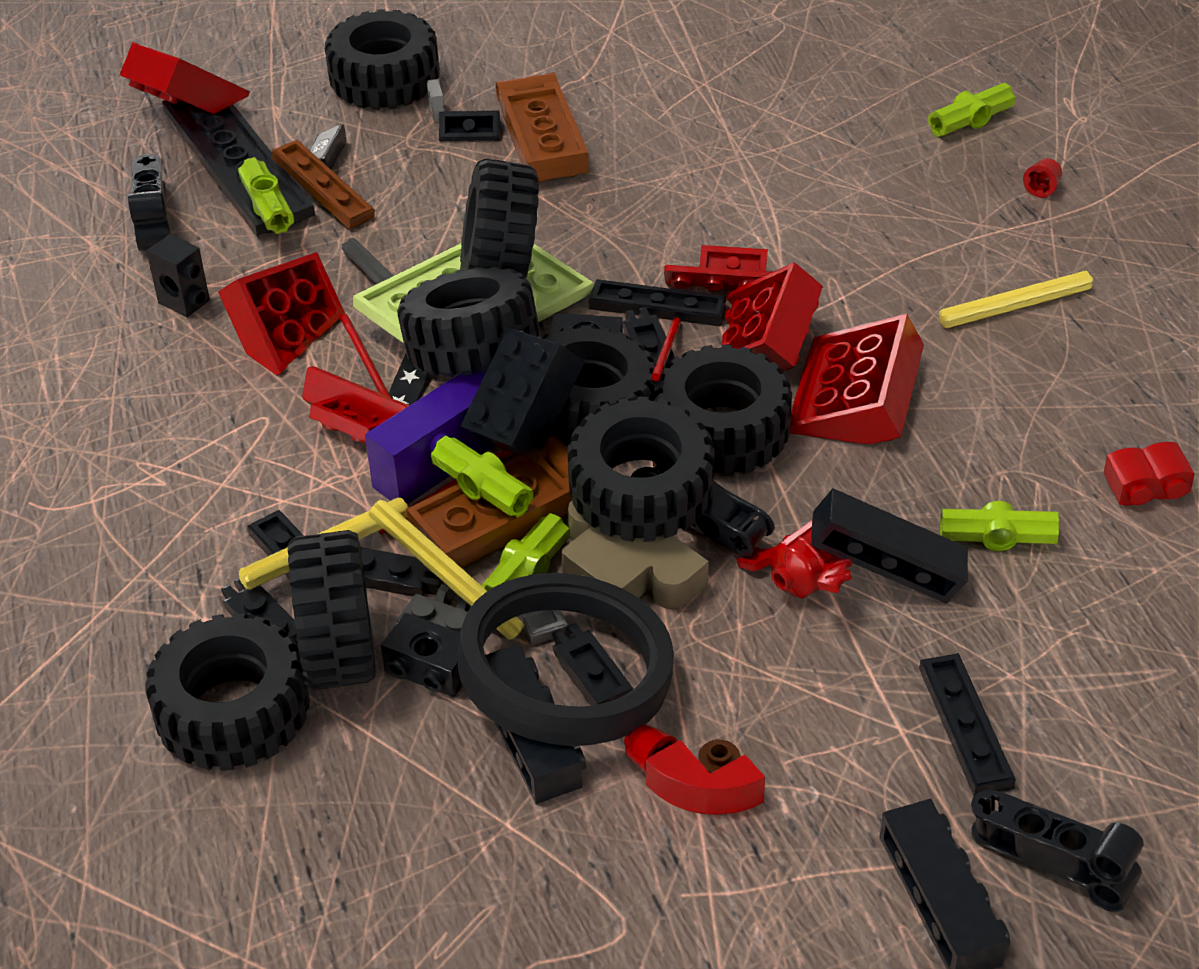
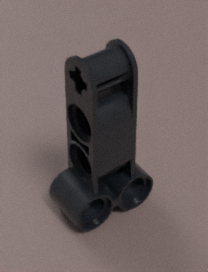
(148, 202)
(727, 517)
(1061, 846)

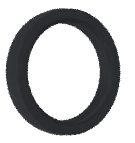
(550, 721)

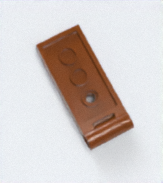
(542, 126)
(476, 528)

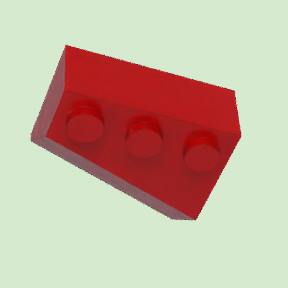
(178, 80)
(282, 310)
(773, 314)

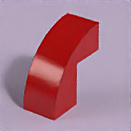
(687, 784)

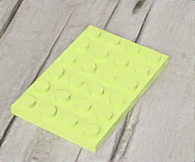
(551, 281)

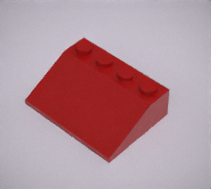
(858, 382)

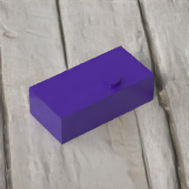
(403, 444)

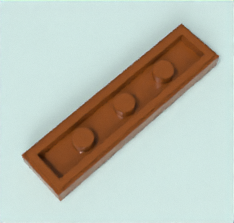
(323, 184)

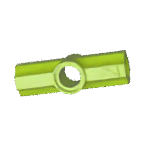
(971, 109)
(265, 195)
(482, 476)
(999, 526)
(531, 553)

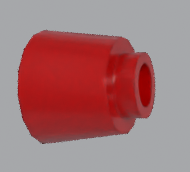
(1042, 178)
(645, 742)

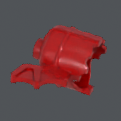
(799, 565)

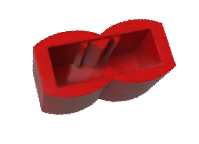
(1148, 473)

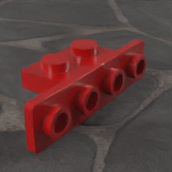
(720, 268)
(345, 404)

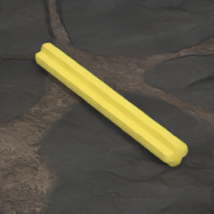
(1015, 299)
(435, 560)
(277, 563)

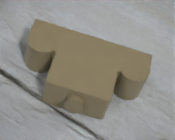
(662, 565)

